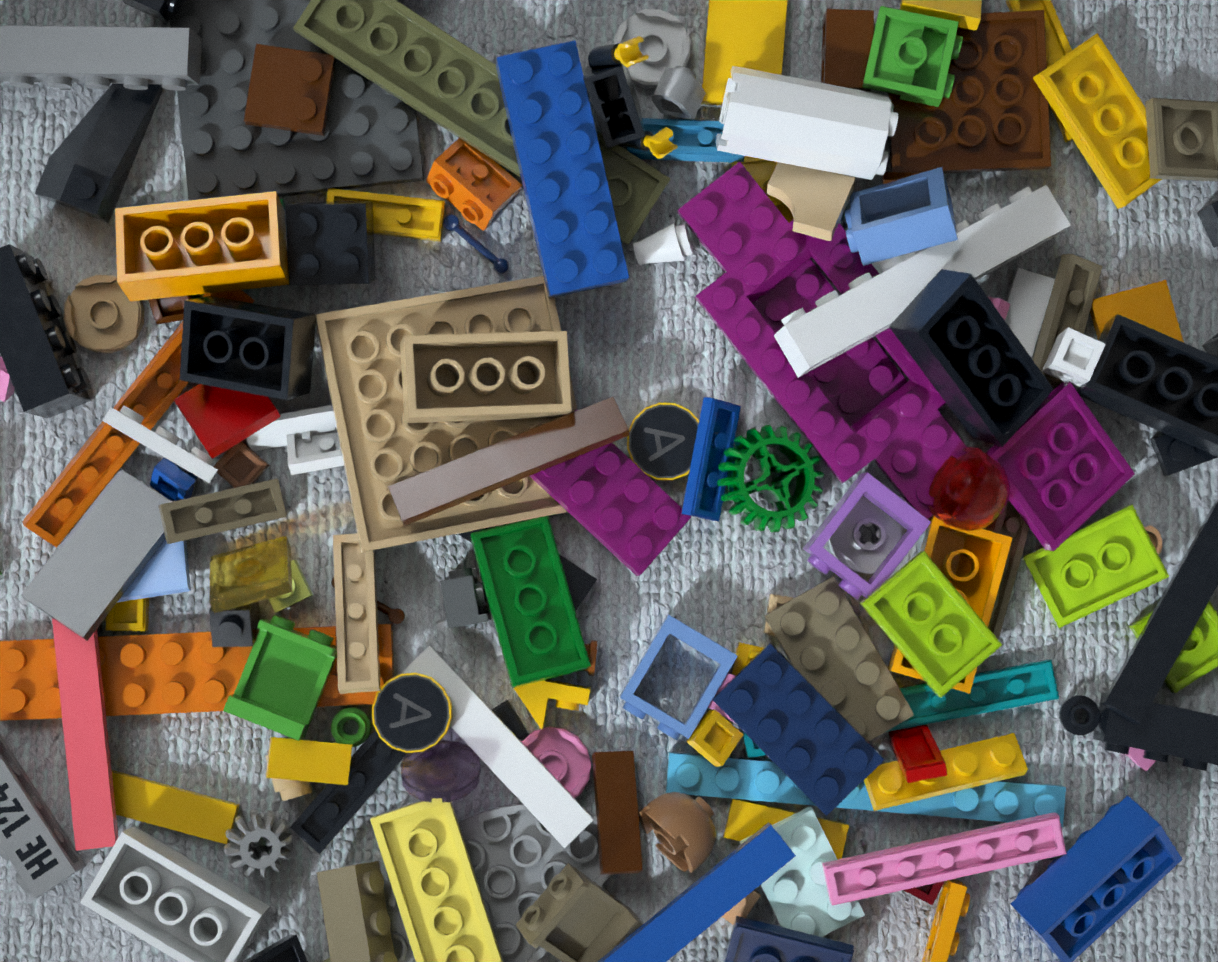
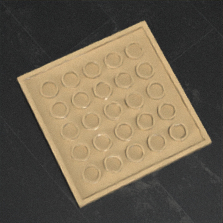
(367, 401)

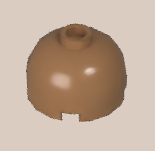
(681, 827)

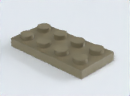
(839, 658)

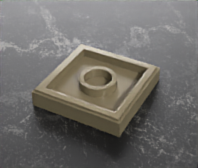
(1182, 139)

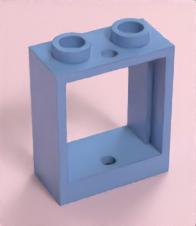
(901, 217)
(668, 723)

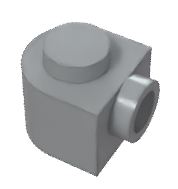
(678, 93)

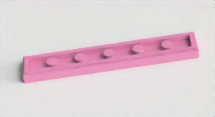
(944, 858)

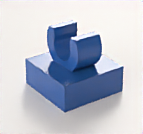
(172, 481)

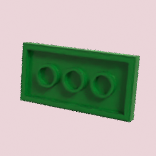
(529, 601)

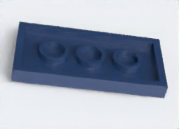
(798, 729)

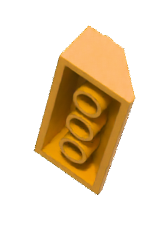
(973, 566)

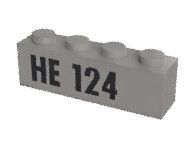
(30, 832)

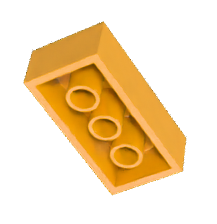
(201, 246)

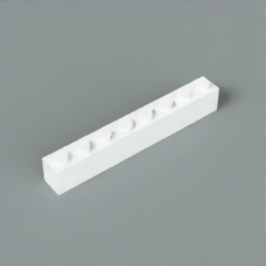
(876, 302)

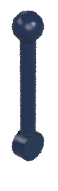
(452, 224)

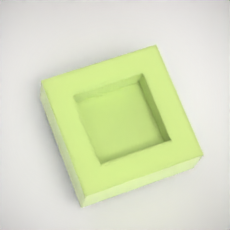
(299, 592)

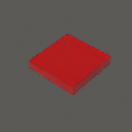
(224, 415)

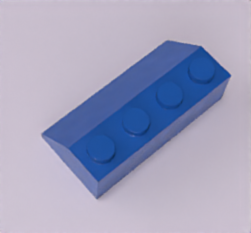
(1097, 880)

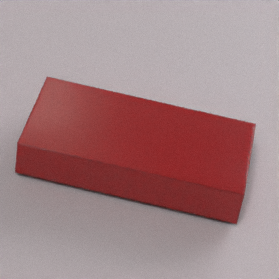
(917, 753)

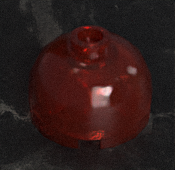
(969, 490)

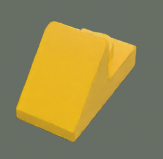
(536, 697)

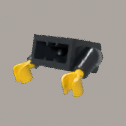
(617, 101)

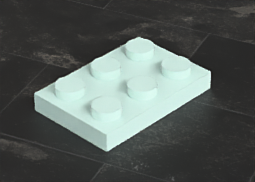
(799, 888)

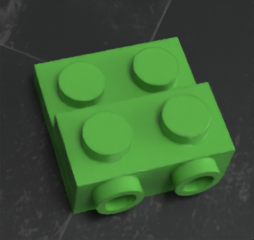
(912, 56)

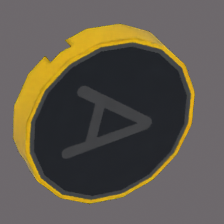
(663, 441)
(412, 712)

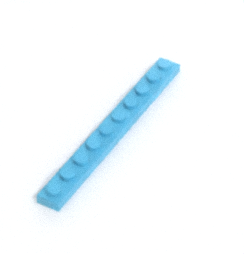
(767, 782)

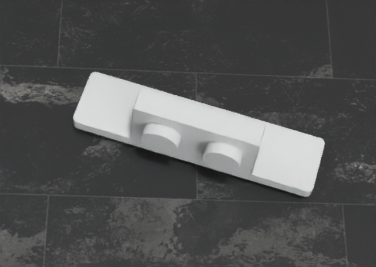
(309, 439)

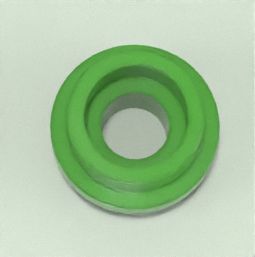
(338, 726)

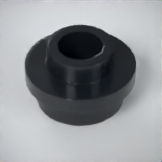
(1068, 710)

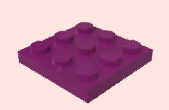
(1060, 466)

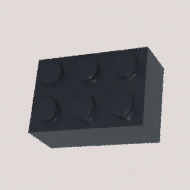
(247, 347)

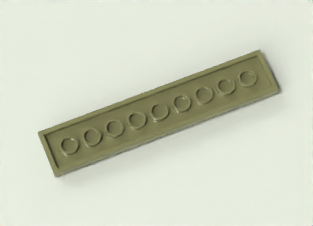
(455, 89)

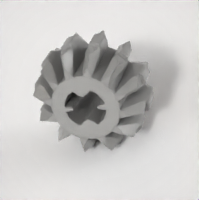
(264, 855)

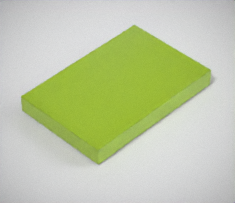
(1096, 566)
(931, 624)

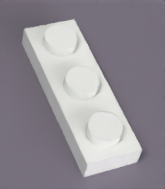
(161, 442)

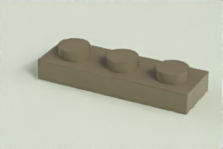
(222, 511)

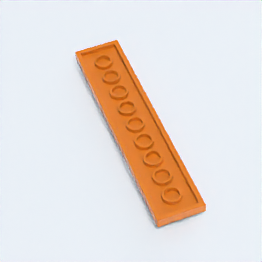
(154, 674)

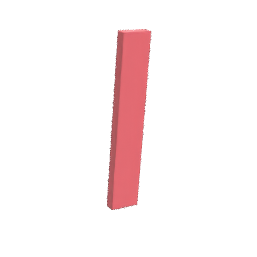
(85, 739)

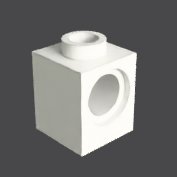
(1073, 357)

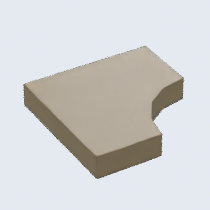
(813, 197)

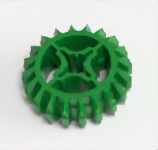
(778, 491)

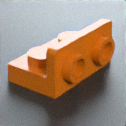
(472, 183)

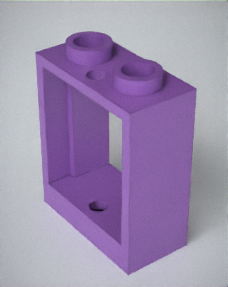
(888, 502)

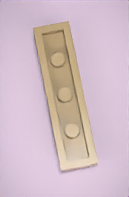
(356, 616)

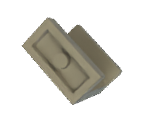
(577, 919)

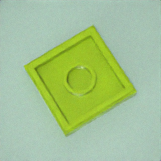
(1198, 653)

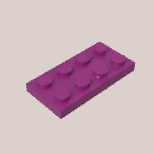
(615, 504)

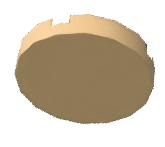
(102, 315)

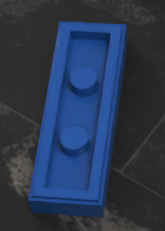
(714, 434)

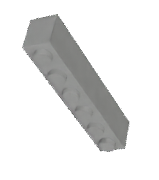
(100, 56)

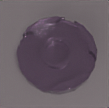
(442, 771)

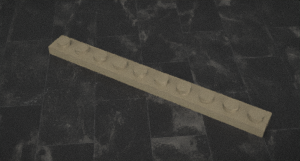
(1070, 308)

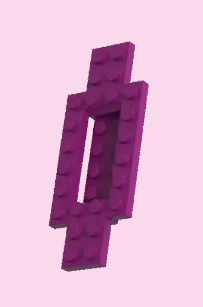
(856, 402)

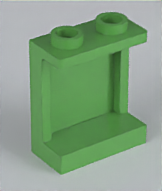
(283, 678)

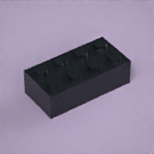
(33, 341)
(971, 357)
(1157, 382)

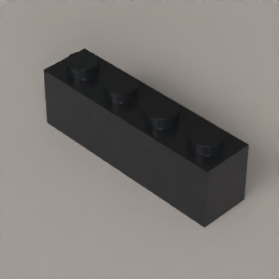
(1162, 733)

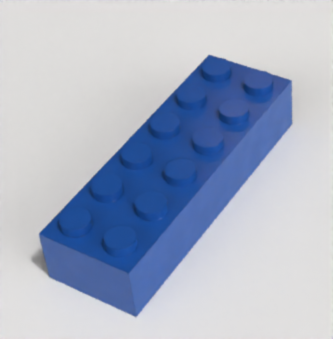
(561, 169)

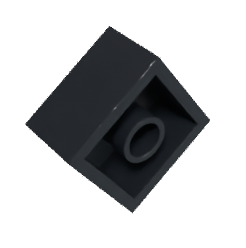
(330, 242)

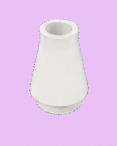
(666, 245)

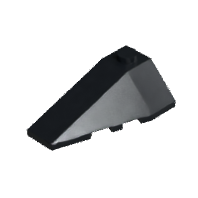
(99, 152)

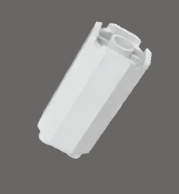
(806, 123)

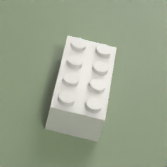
(173, 901)

